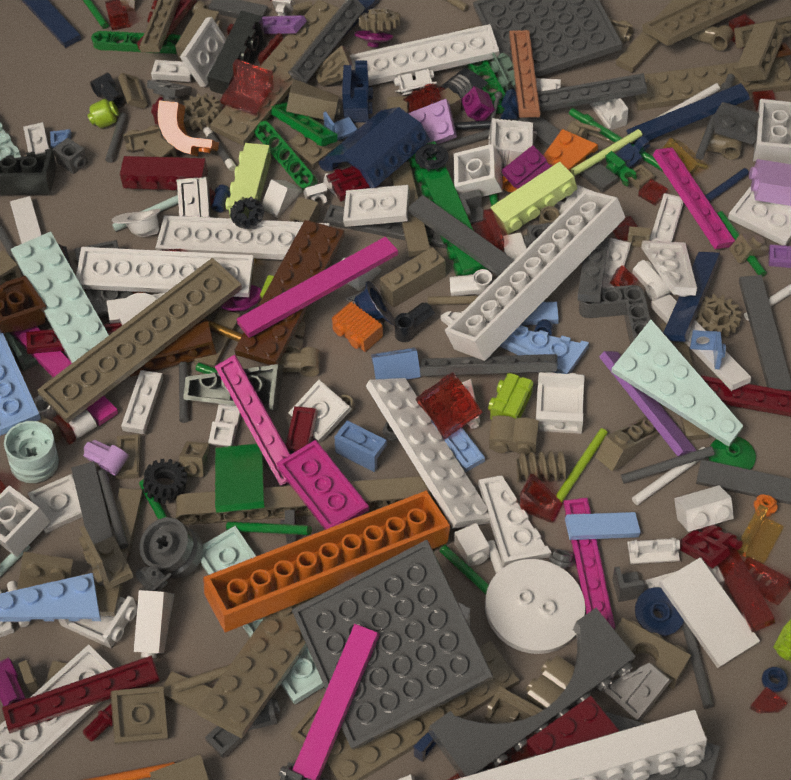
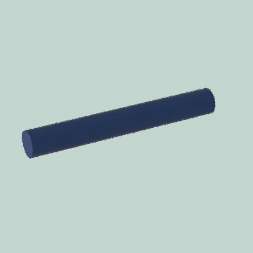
(727, 184)

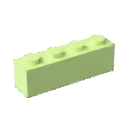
(250, 174)
(533, 196)

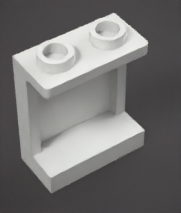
(560, 402)
(109, 628)

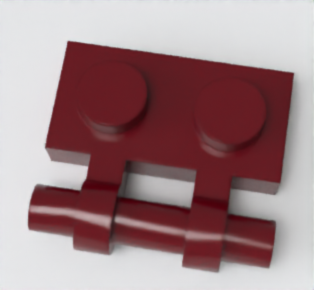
(346, 180)
(710, 544)

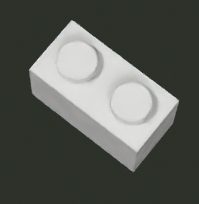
(704, 508)

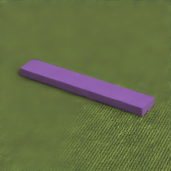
(652, 410)

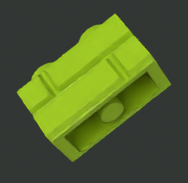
(511, 396)

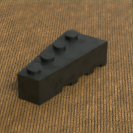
(243, 43)
(27, 174)
(211, 388)

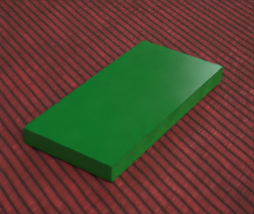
(239, 478)

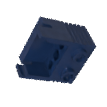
(357, 92)

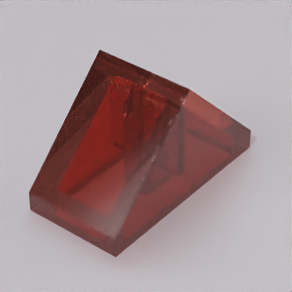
(539, 500)

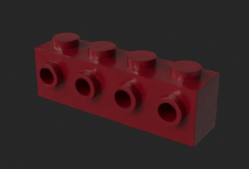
(160, 172)

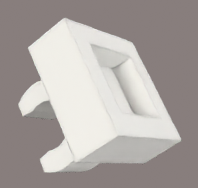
(283, 6)
(316, 191)

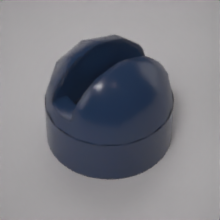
(544, 325)

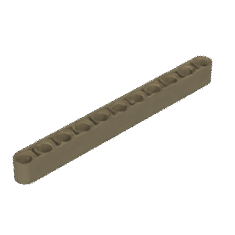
(200, 507)

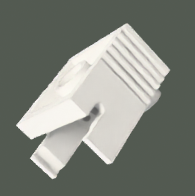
(511, 138)

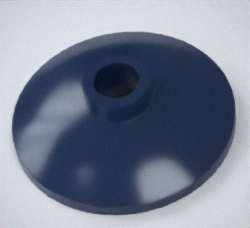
(656, 600)

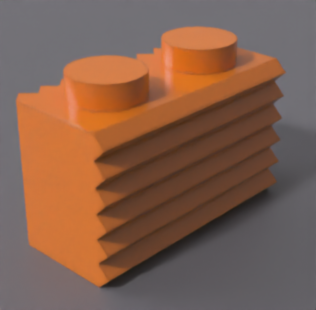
(357, 327)

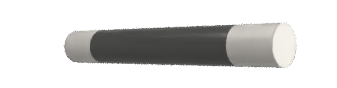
(221, 151)

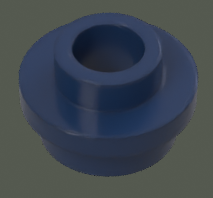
(779, 674)

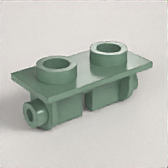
(501, 66)

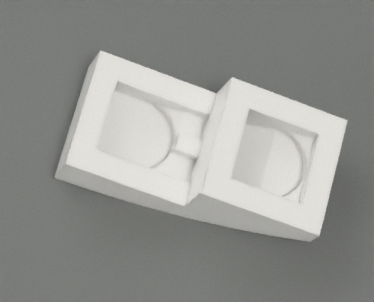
(225, 426)

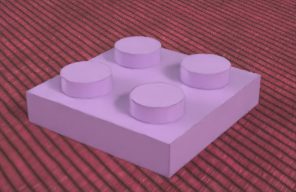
(436, 121)

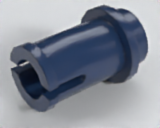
(221, 195)

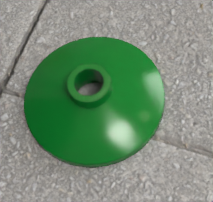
(743, 458)

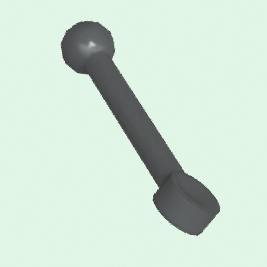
(498, 95)

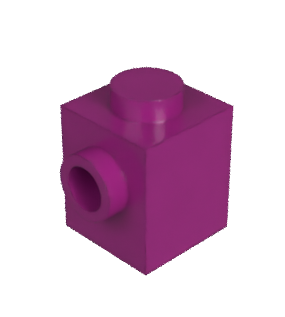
(477, 104)

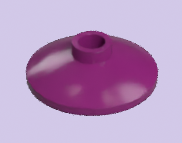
(373, 39)
(243, 303)

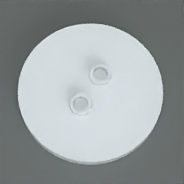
(534, 606)

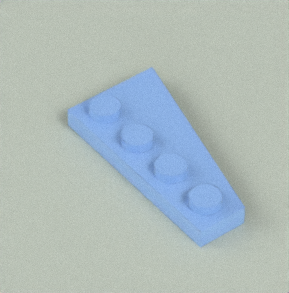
(532, 343)
(62, 599)

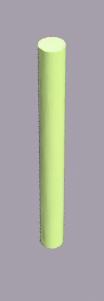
(601, 155)

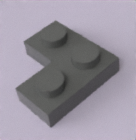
(168, 89)

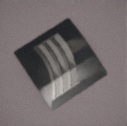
(464, 81)

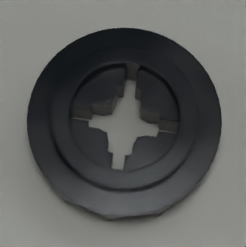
(431, 151)
(239, 218)

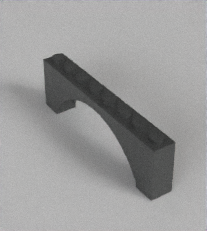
(478, 746)

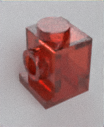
(117, 15)

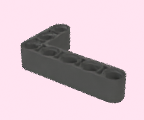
(620, 301)

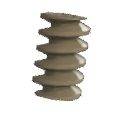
(541, 465)

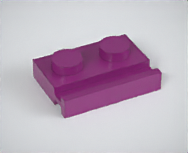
(525, 167)

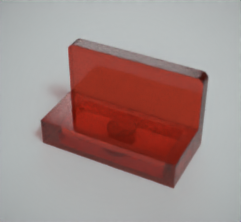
(489, 229)

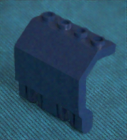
(379, 145)

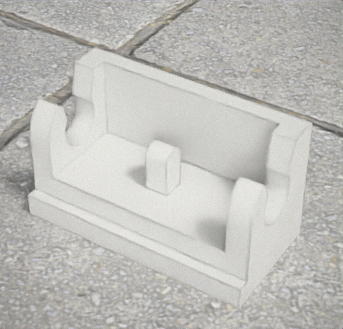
(611, 112)

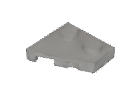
(639, 689)

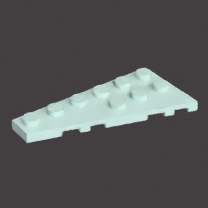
(667, 377)

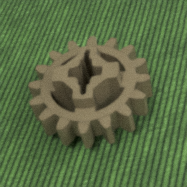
(379, 20)
(201, 111)
(719, 315)

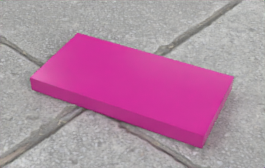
(322, 486)

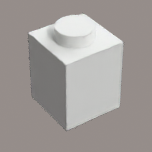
(472, 545)

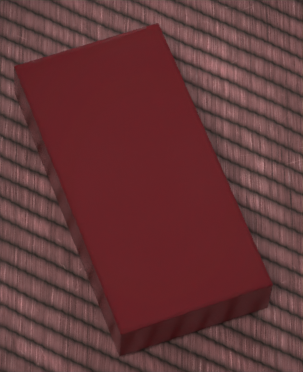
(301, 428)

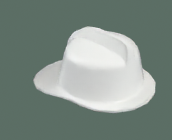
(140, 223)

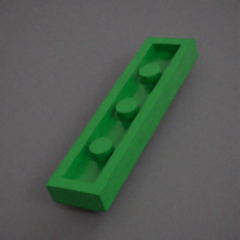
(306, 125)

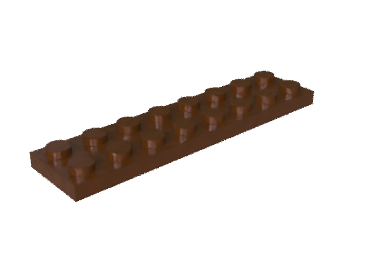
(307, 256)

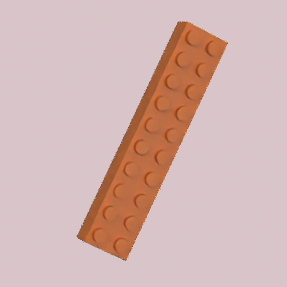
(322, 560)

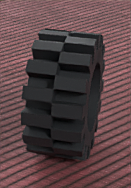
(164, 470)

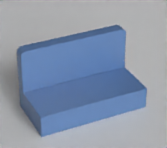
(396, 364)
(359, 445)

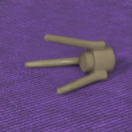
(582, 129)

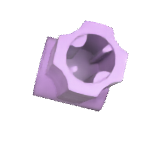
(106, 457)

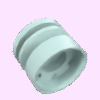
(31, 451)

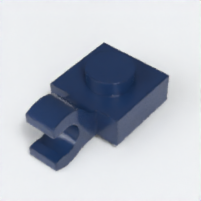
(510, 105)
(632, 154)

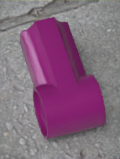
(9, 686)

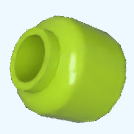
(103, 113)

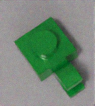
(618, 167)

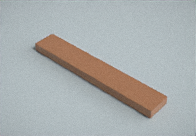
(524, 74)

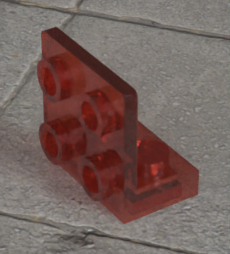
(249, 88)
(449, 405)

